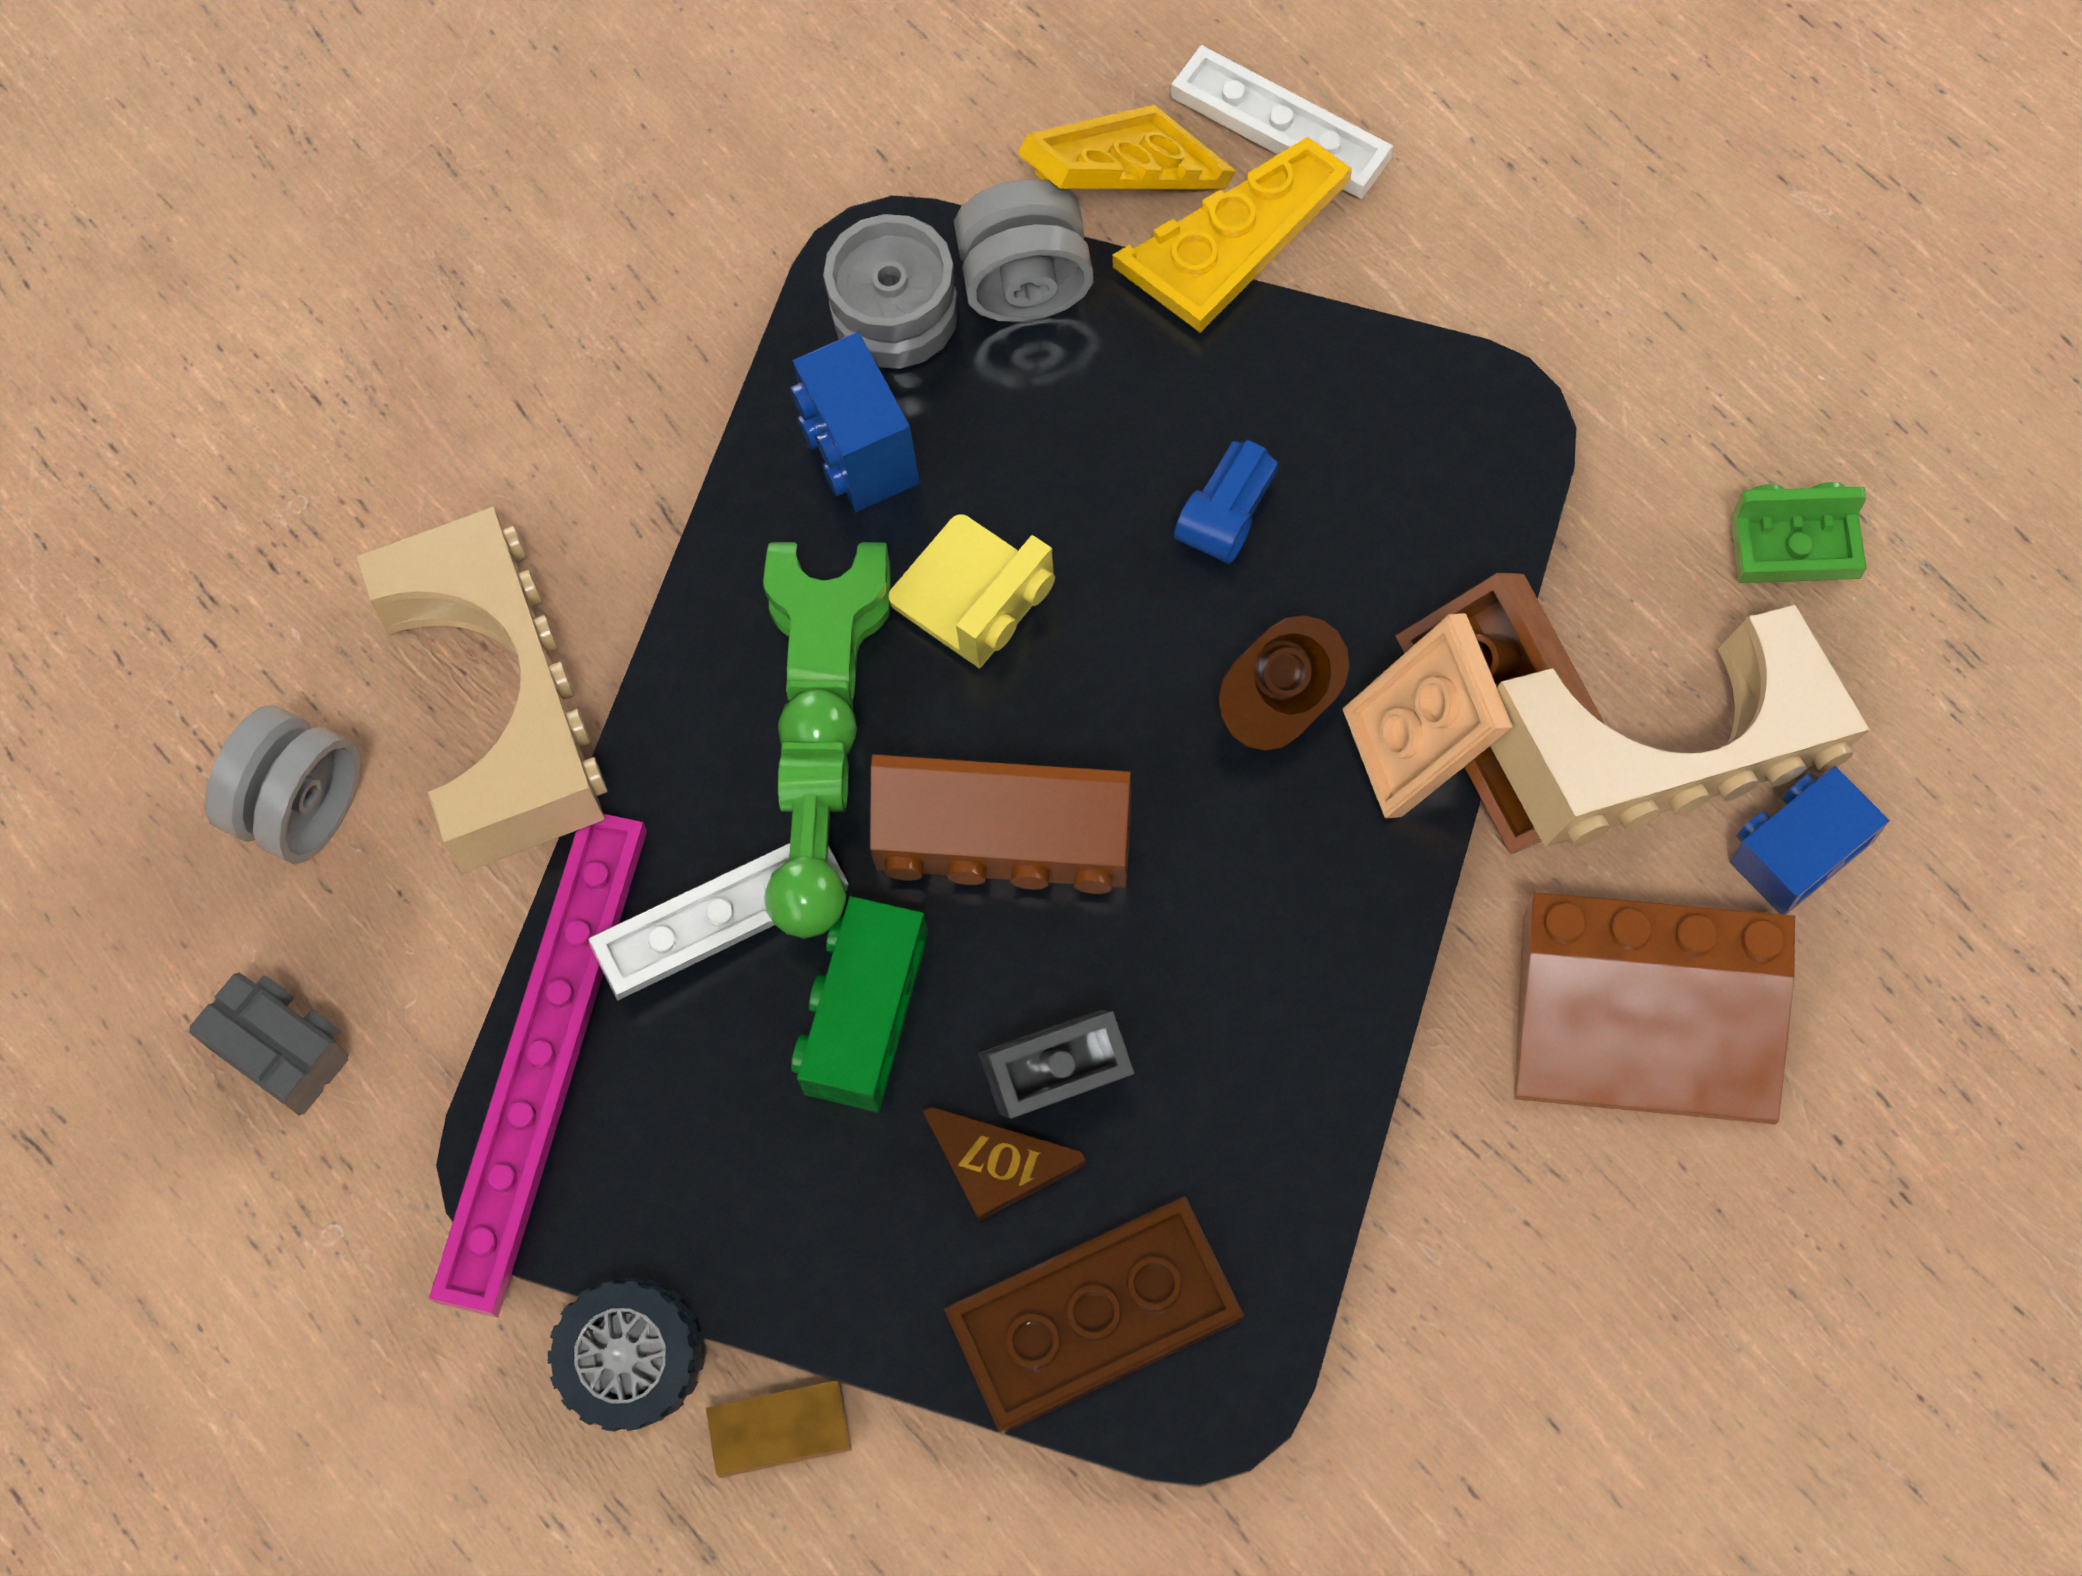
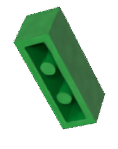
(860, 1004)

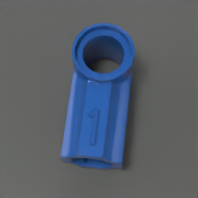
(1222, 513)

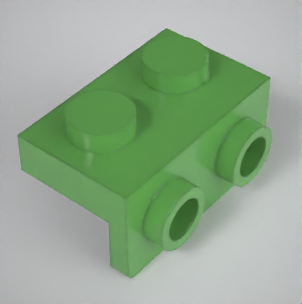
(1799, 533)

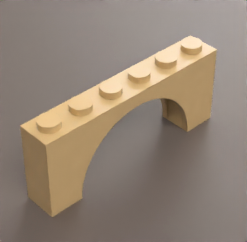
(535, 774)
(1586, 777)

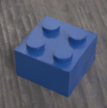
(854, 423)

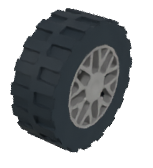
(626, 1354)

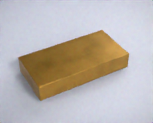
(778, 1429)

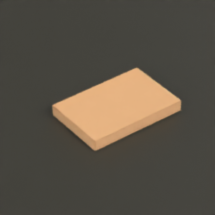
(1427, 716)

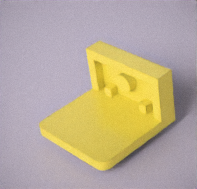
(973, 588)

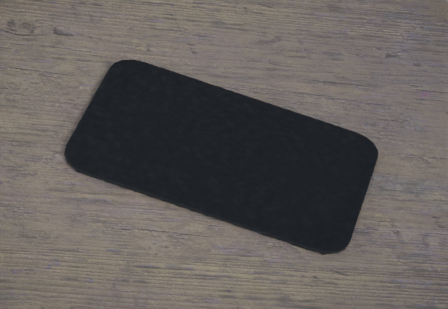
(1266, 904)

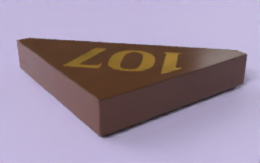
(996, 1163)

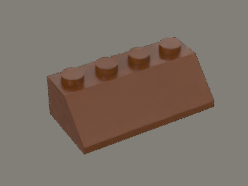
(1515, 643)
(1000, 822)

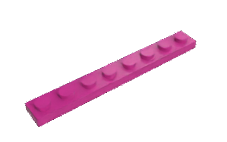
(537, 1070)

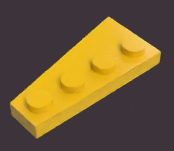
(1125, 152)
(1227, 242)

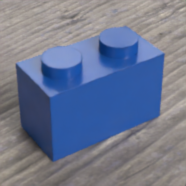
(1807, 840)

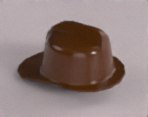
(1283, 682)

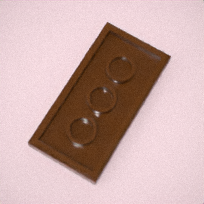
(1093, 1315)

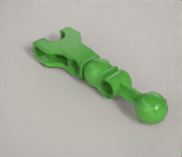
(818, 723)

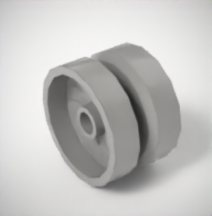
(1023, 250)
(894, 287)
(282, 784)

